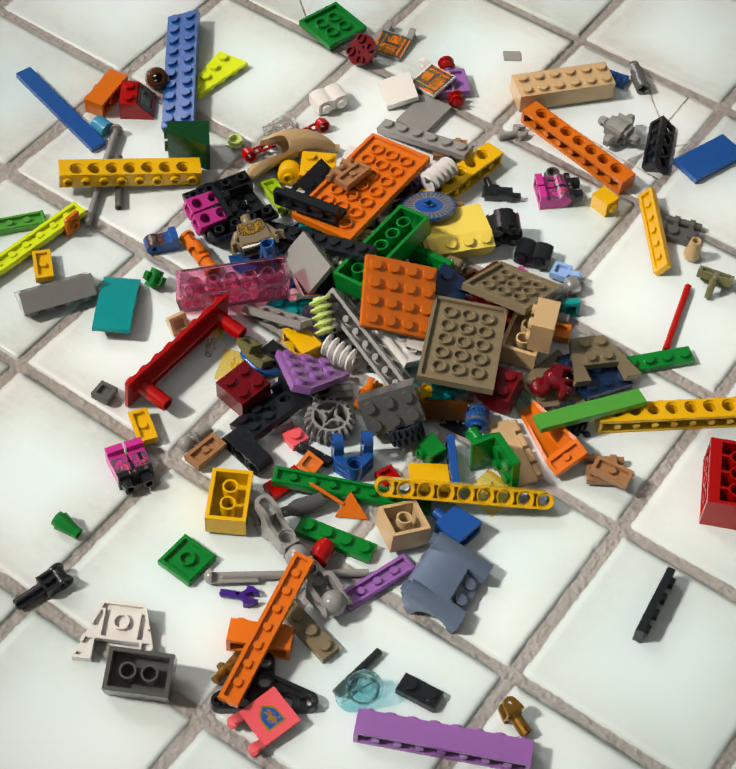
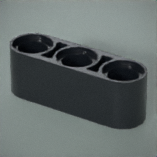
(248, 451)

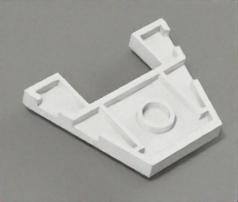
(116, 623)

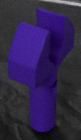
(243, 596)

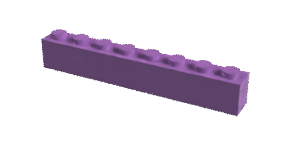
(442, 740)

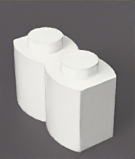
(328, 98)

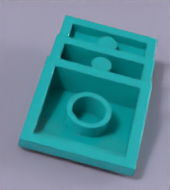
(116, 305)

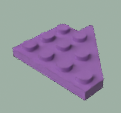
(308, 374)

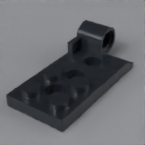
(271, 410)

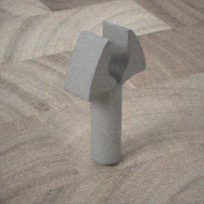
(518, 131)

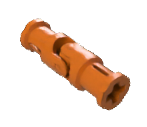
(196, 249)

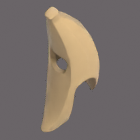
(291, 144)

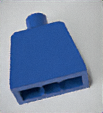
(457, 524)

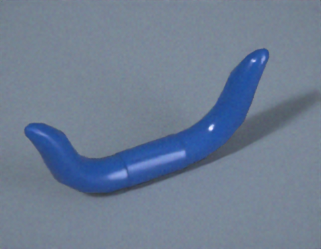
(264, 372)

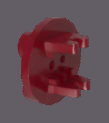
(362, 50)

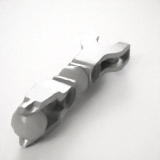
(277, 531)

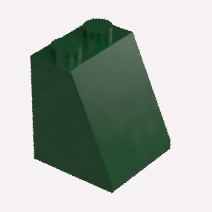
(188, 140)

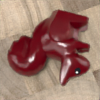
(553, 379)

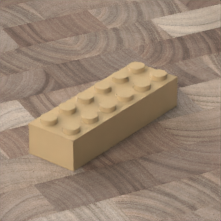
(563, 85)

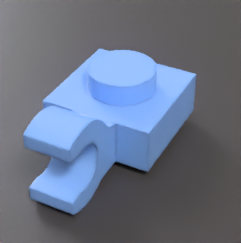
(561, 271)

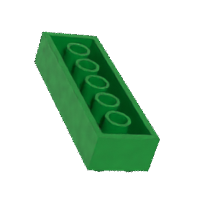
(393, 238)

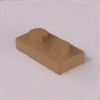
(205, 451)
(611, 472)

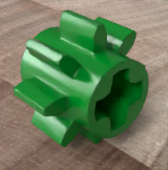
(154, 278)

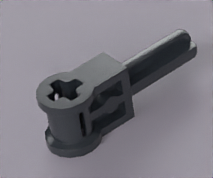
(47, 583)

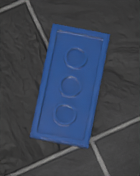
(707, 158)

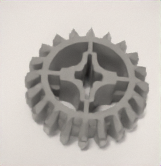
(329, 416)

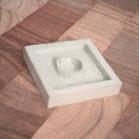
(398, 90)

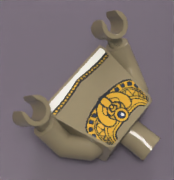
(250, 234)

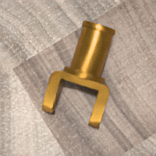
(512, 713)

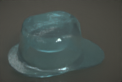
(358, 690)

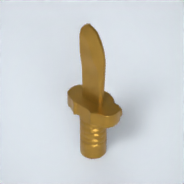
(225, 668)

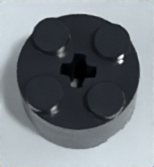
(505, 226)

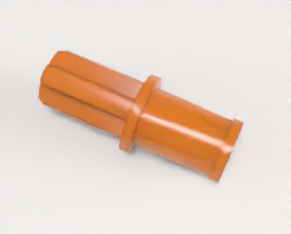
(368, 387)

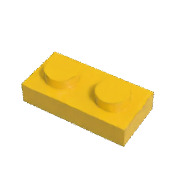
(43, 266)
(143, 425)

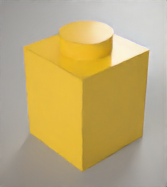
(604, 201)

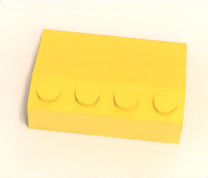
(461, 234)

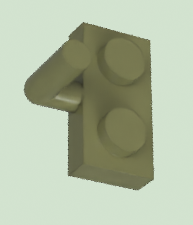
(713, 276)

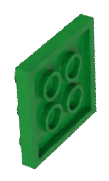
(332, 25)

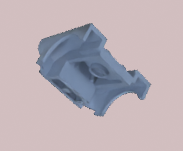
(444, 581)

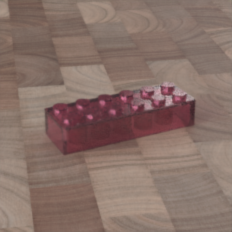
(244, 282)

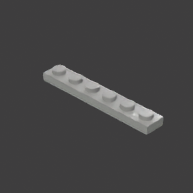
(425, 139)

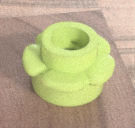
(235, 141)

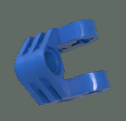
(352, 467)

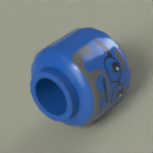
(477, 416)

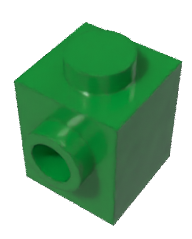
(430, 449)

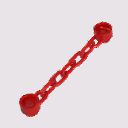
(249, 154)

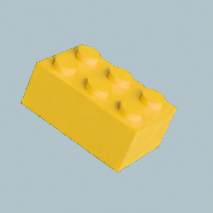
(229, 501)

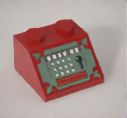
(136, 101)

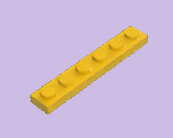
(654, 231)

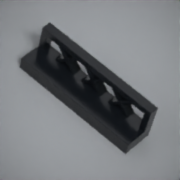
(655, 143)
(309, 205)

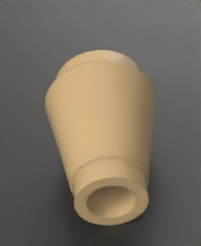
(693, 250)

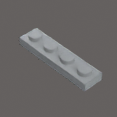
(276, 315)

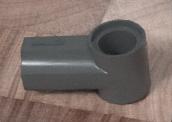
(339, 391)

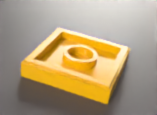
(429, 471)

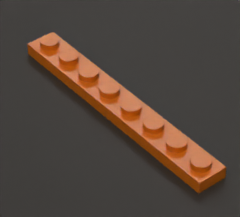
(265, 630)

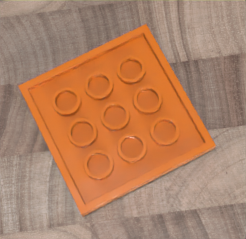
(396, 296)

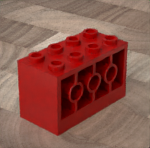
(719, 484)

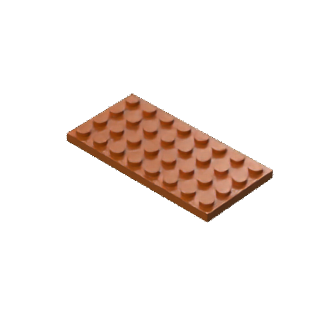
(391, 171)

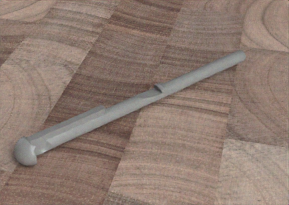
(115, 130)
(253, 576)

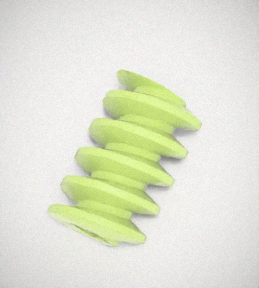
(322, 315)

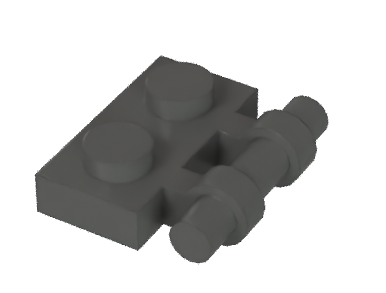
(678, 234)

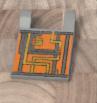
(393, 44)

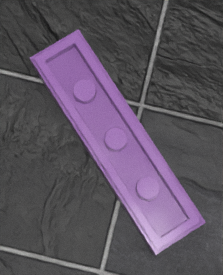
(379, 581)

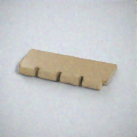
(512, 433)

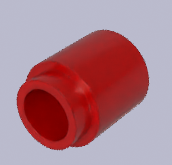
(323, 551)

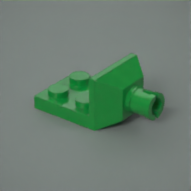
(493, 450)

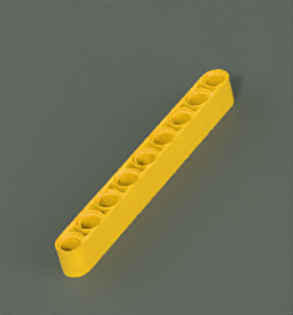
(473, 493)

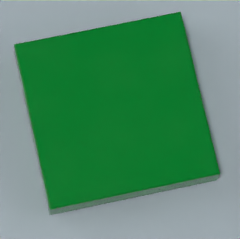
(187, 560)

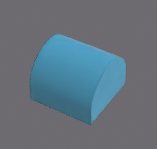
(101, 125)

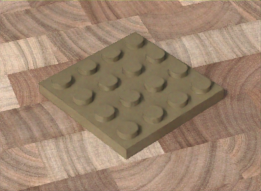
(511, 287)

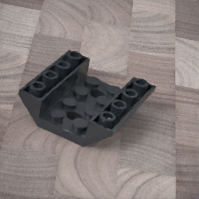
(242, 195)

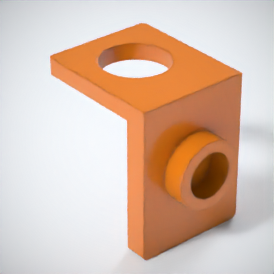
(71, 223)

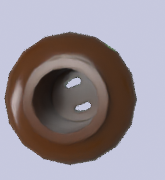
(161, 77)

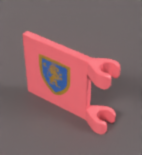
(267, 717)

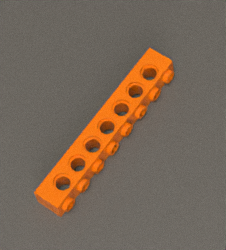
(578, 148)

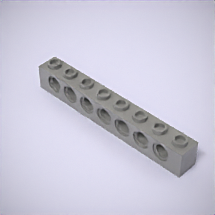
(366, 340)

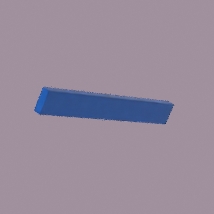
(61, 109)

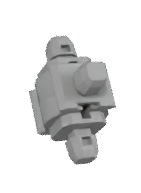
(618, 130)

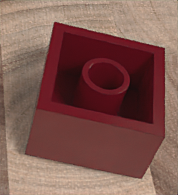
(242, 388)
(505, 394)

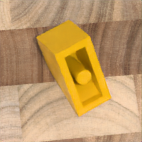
(302, 342)

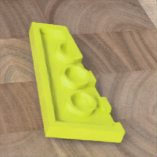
(217, 72)

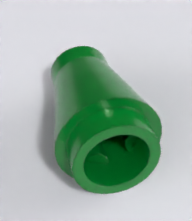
(64, 523)

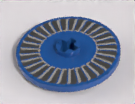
(432, 204)

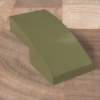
(252, 350)

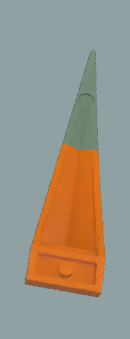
(558, 447)

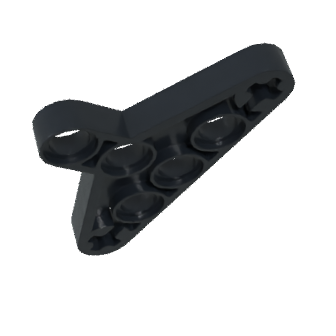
(283, 686)

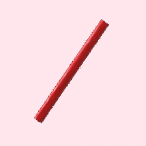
(677, 316)

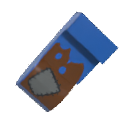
(162, 242)

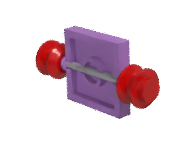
(459, 87)

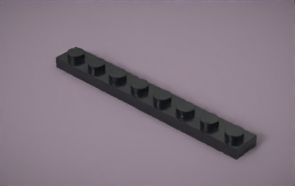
(328, 243)

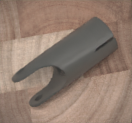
(639, 78)
(304, 505)

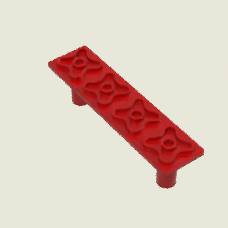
(174, 352)

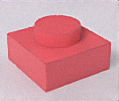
(294, 436)

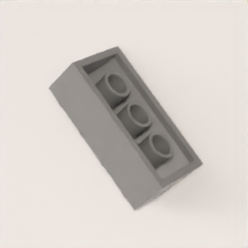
(56, 293)

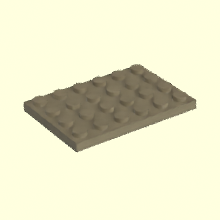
(462, 345)

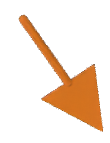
(350, 507)

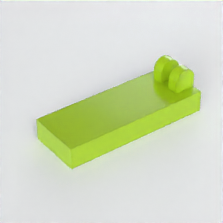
(267, 188)

